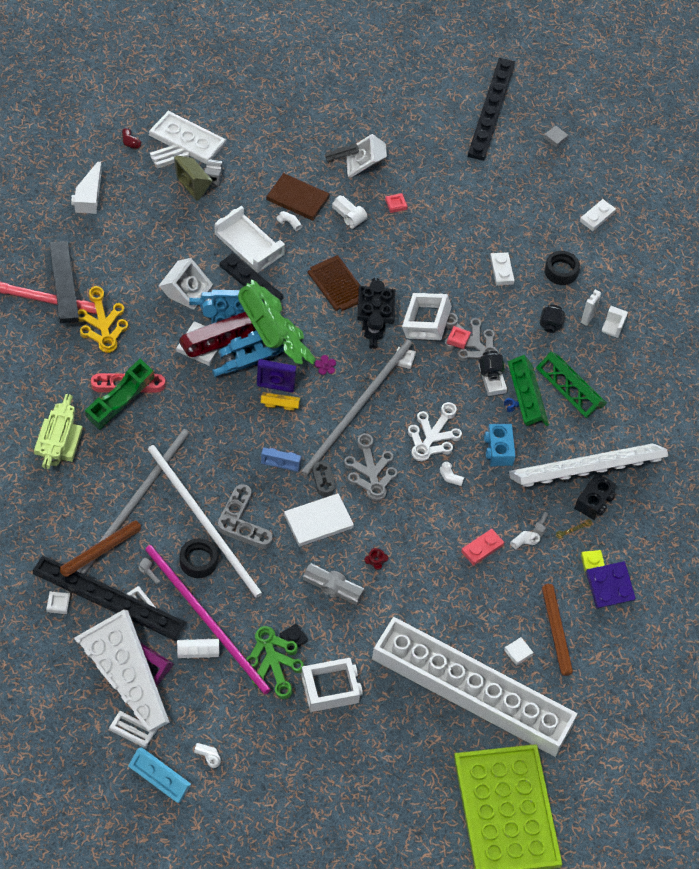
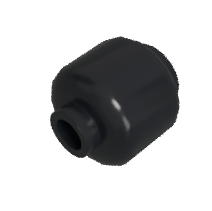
(552, 318)
(491, 365)

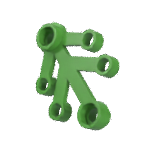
(274, 658)

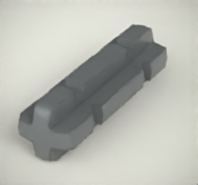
(342, 152)

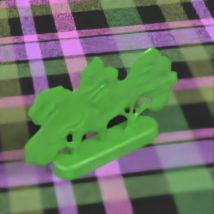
(271, 324)

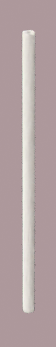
(205, 522)

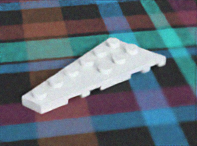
(123, 663)

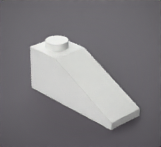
(87, 192)

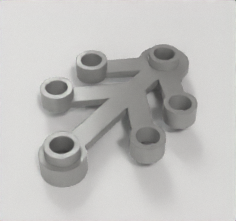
(474, 340)
(370, 470)

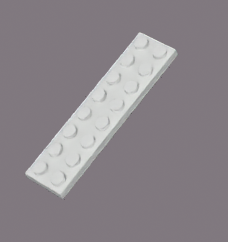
(586, 464)

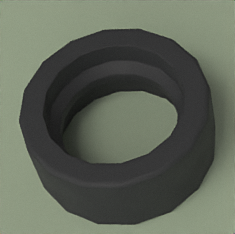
(562, 278)
(201, 571)

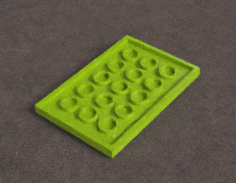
(507, 809)

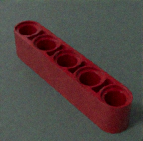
(216, 335)

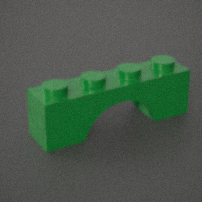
(108, 406)

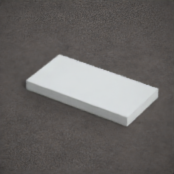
(196, 140)

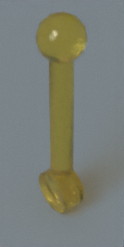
(559, 534)

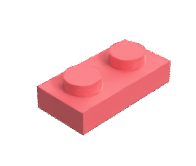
(482, 547)

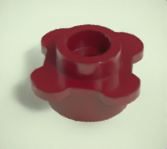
(376, 553)

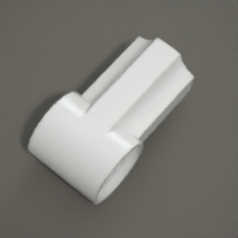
(352, 215)

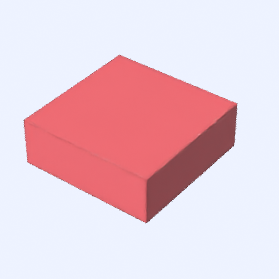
(396, 203)
(458, 337)

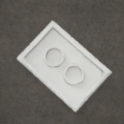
(318, 519)

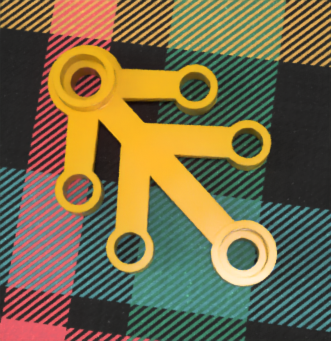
(102, 322)

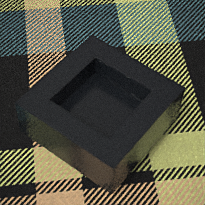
(294, 634)

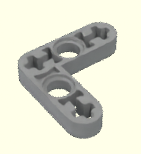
(234, 519)

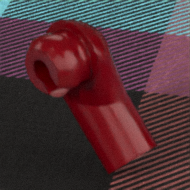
(129, 140)

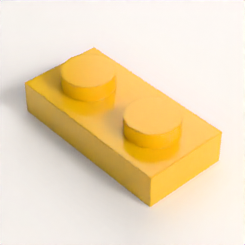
(272, 400)

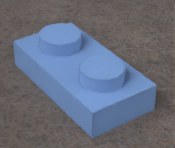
(280, 459)

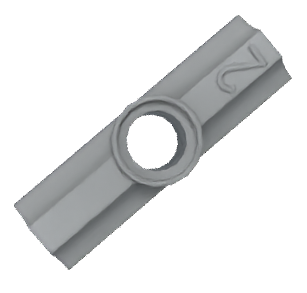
(333, 584)

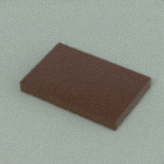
(298, 196)

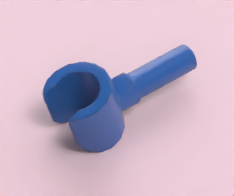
(513, 404)

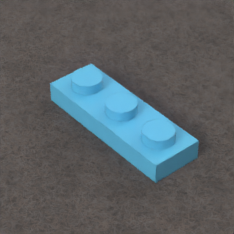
(159, 775)

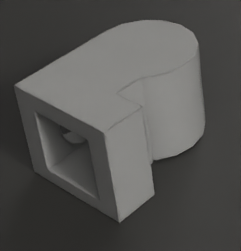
(214, 169)

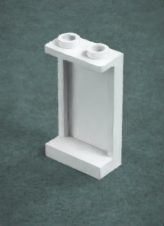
(248, 240)

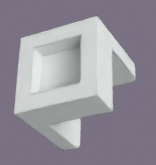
(614, 321)

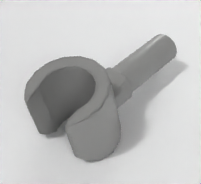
(539, 527)
(145, 566)

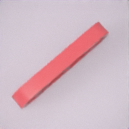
(104, 387)

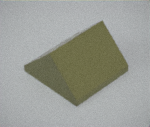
(192, 176)

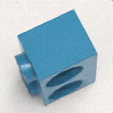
(502, 445)

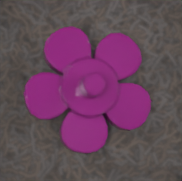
(325, 365)

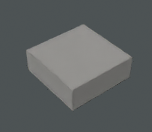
(556, 136)

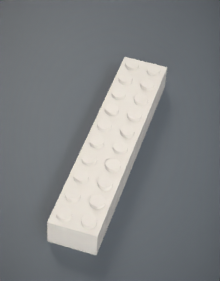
(474, 686)

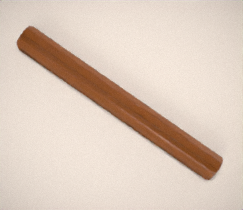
(100, 548)
(557, 630)

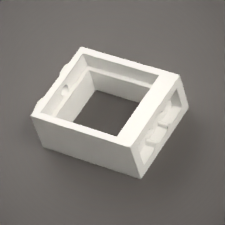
(431, 330)
(336, 700)

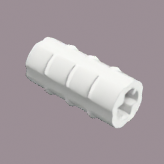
(198, 648)

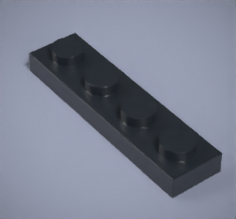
(244, 274)

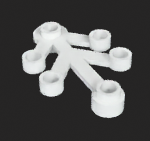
(433, 435)

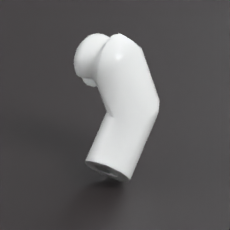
(284, 216)
(449, 476)
(525, 537)
(210, 753)

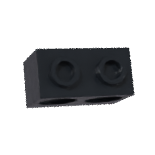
(592, 495)

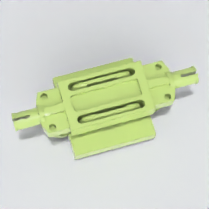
(59, 435)

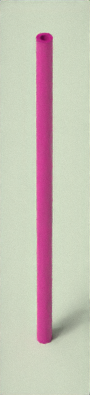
(208, 620)

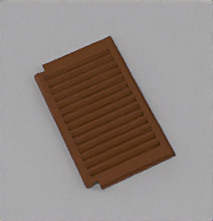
(336, 283)

